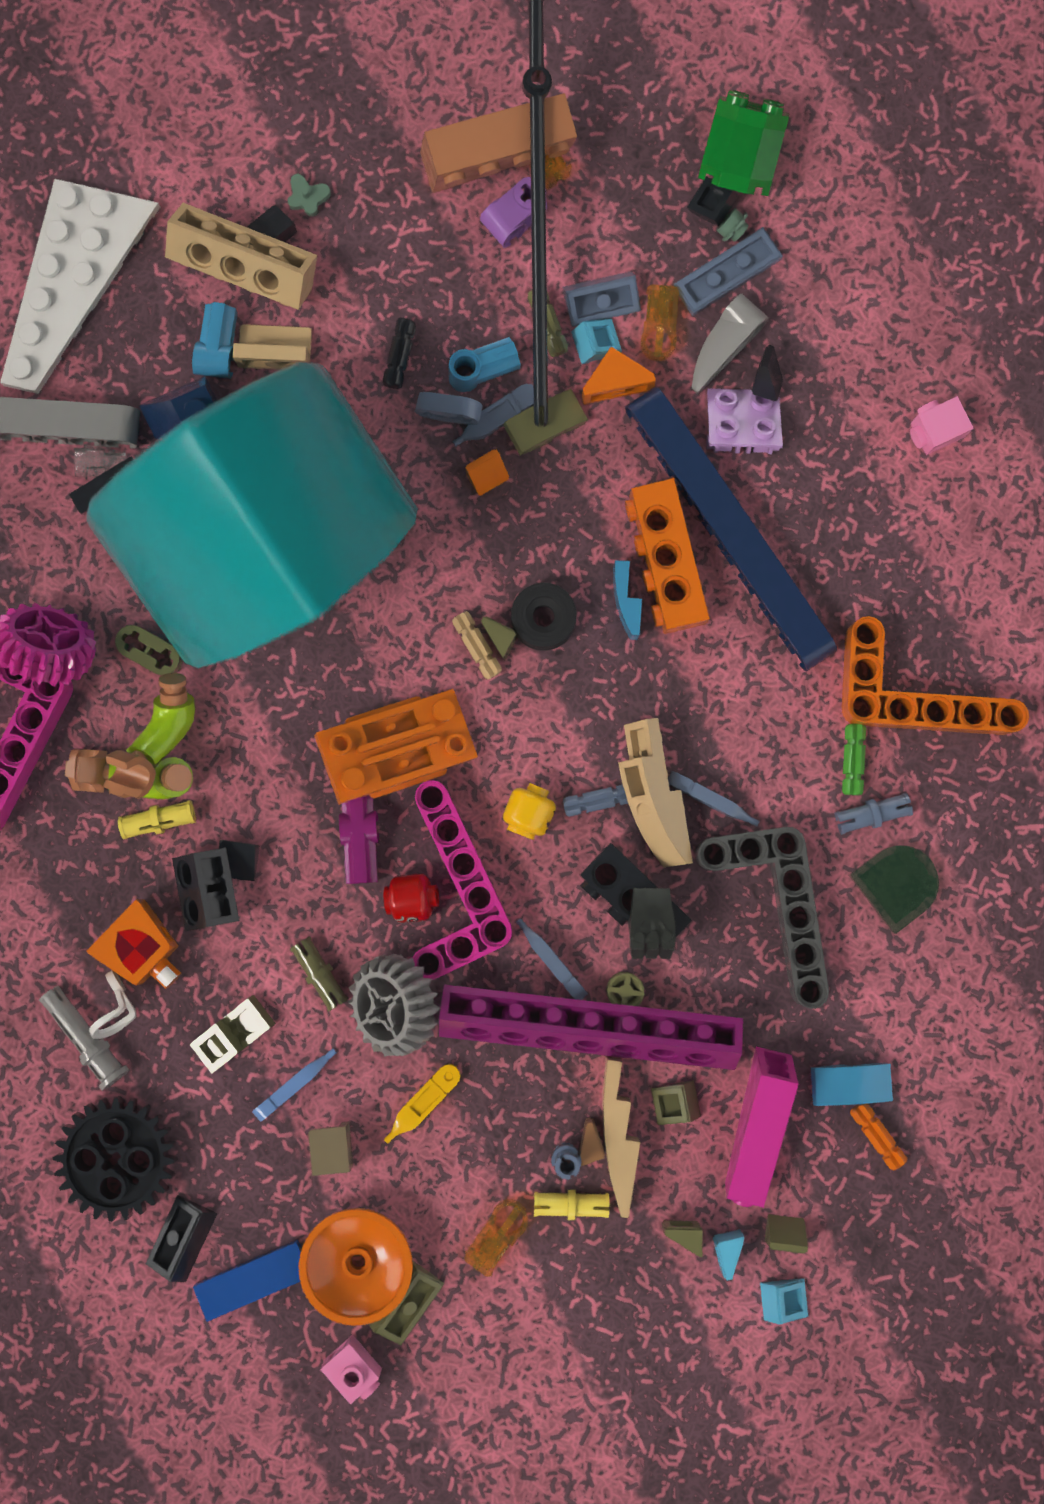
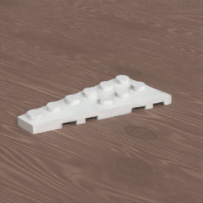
(74, 263)

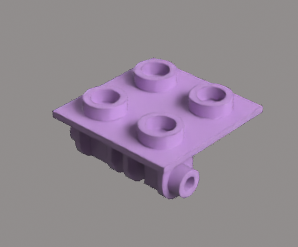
(743, 420)

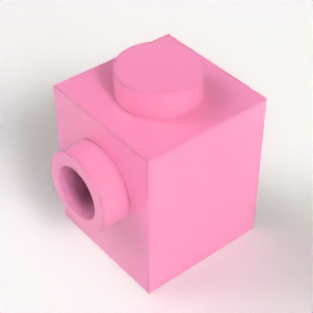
(940, 425)
(352, 1370)

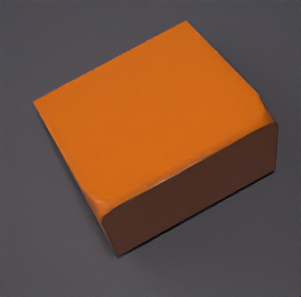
(487, 472)

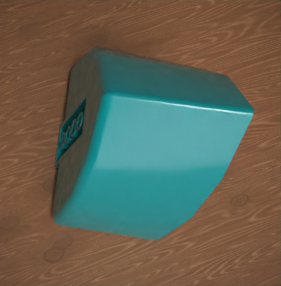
(253, 515)

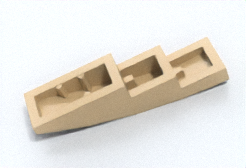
(620, 1148)

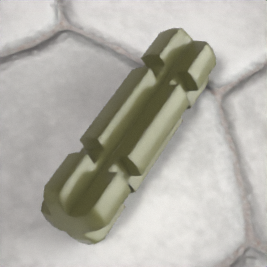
(555, 341)

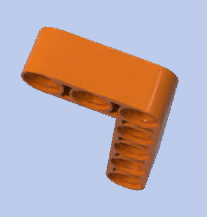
(915, 704)

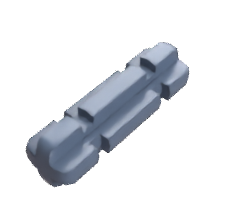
(594, 800)

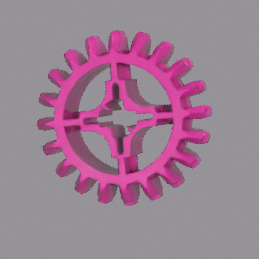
(45, 644)

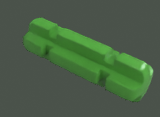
(854, 759)

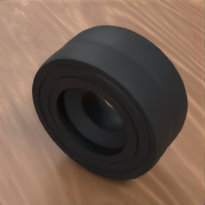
(547, 596)

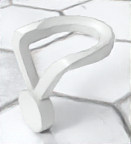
(123, 1002)

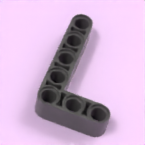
(785, 899)

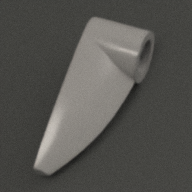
(732, 332)

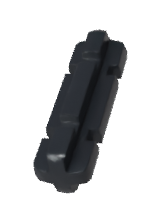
(399, 353)

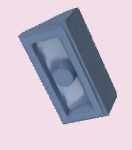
(602, 298)

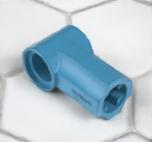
(215, 350)
(487, 363)

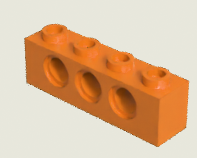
(663, 501)

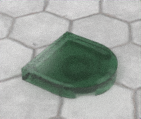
(898, 884)

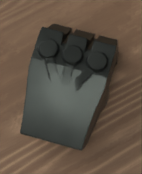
(651, 924)

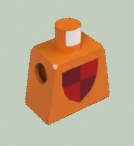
(138, 947)

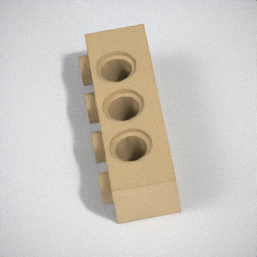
(240, 255)

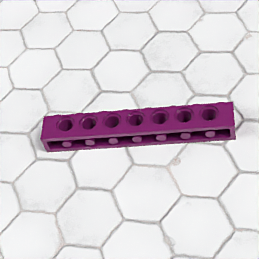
(591, 1027)

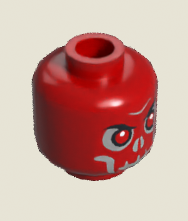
(410, 898)

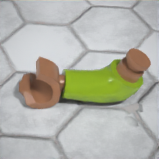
(168, 725)
(89, 771)

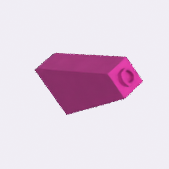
(761, 1127)

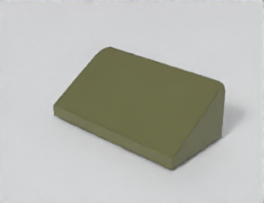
(403, 1319)

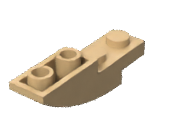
(654, 807)

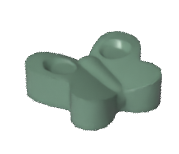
(307, 196)

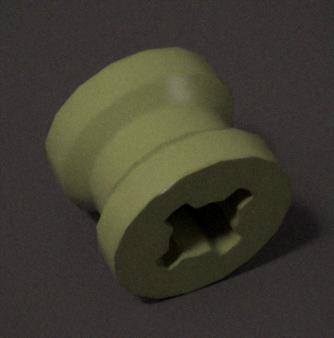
(625, 991)

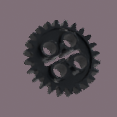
(90, 1182)

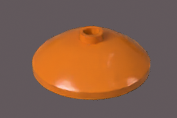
(350, 1292)

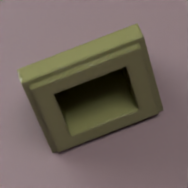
(500, 635)
(676, 1103)
(685, 1233)
(786, 1234)

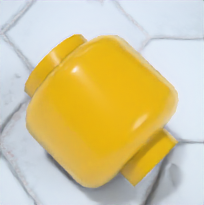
(529, 811)

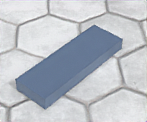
(728, 271)

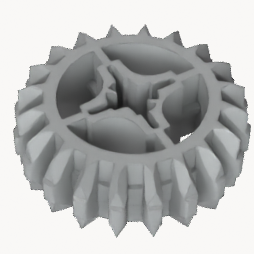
(393, 1005)

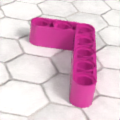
(20, 731)
(464, 884)

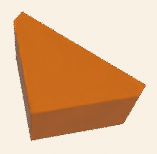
(616, 378)

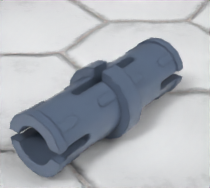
(873, 813)
(562, 1168)

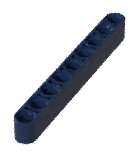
(732, 527)

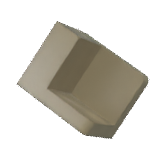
(331, 1150)

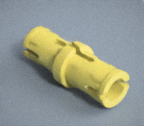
(156, 819)
(571, 1204)

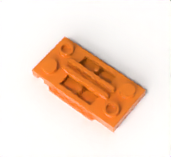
(395, 746)

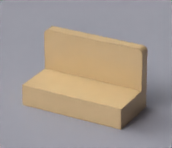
(272, 346)

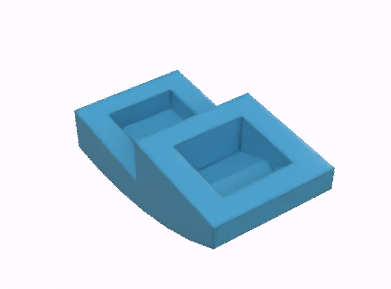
(628, 608)
(851, 1084)

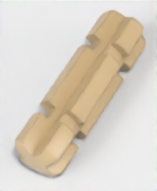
(477, 645)

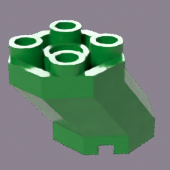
(744, 143)

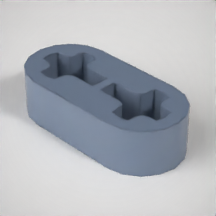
(448, 408)

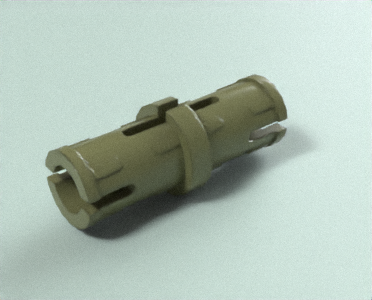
(319, 973)

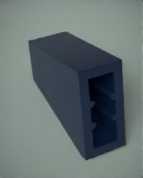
(176, 406)

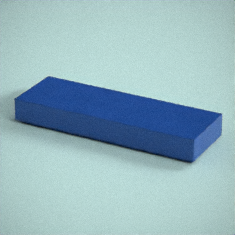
(249, 1281)

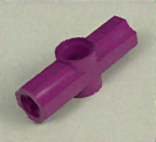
(359, 839)

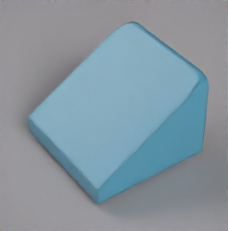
(594, 339)
(728, 1250)
(784, 1300)

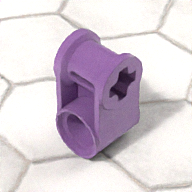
(510, 213)

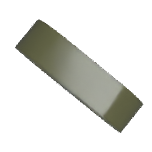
(152, 643)

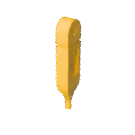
(425, 1100)

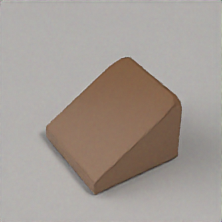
(590, 1146)

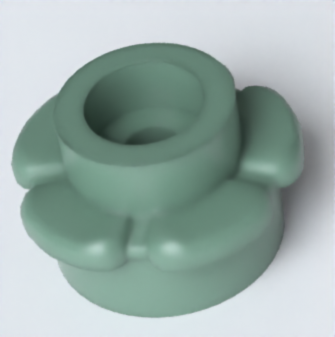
(733, 225)

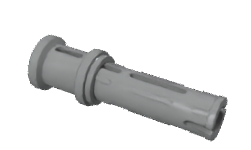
(93, 1052)

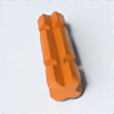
(878, 1136)

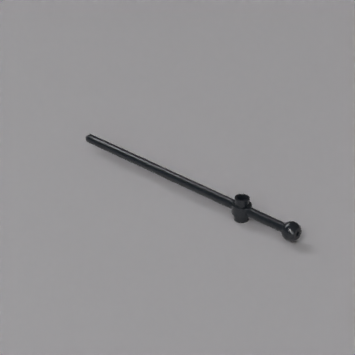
(536, 94)

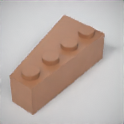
(493, 143)

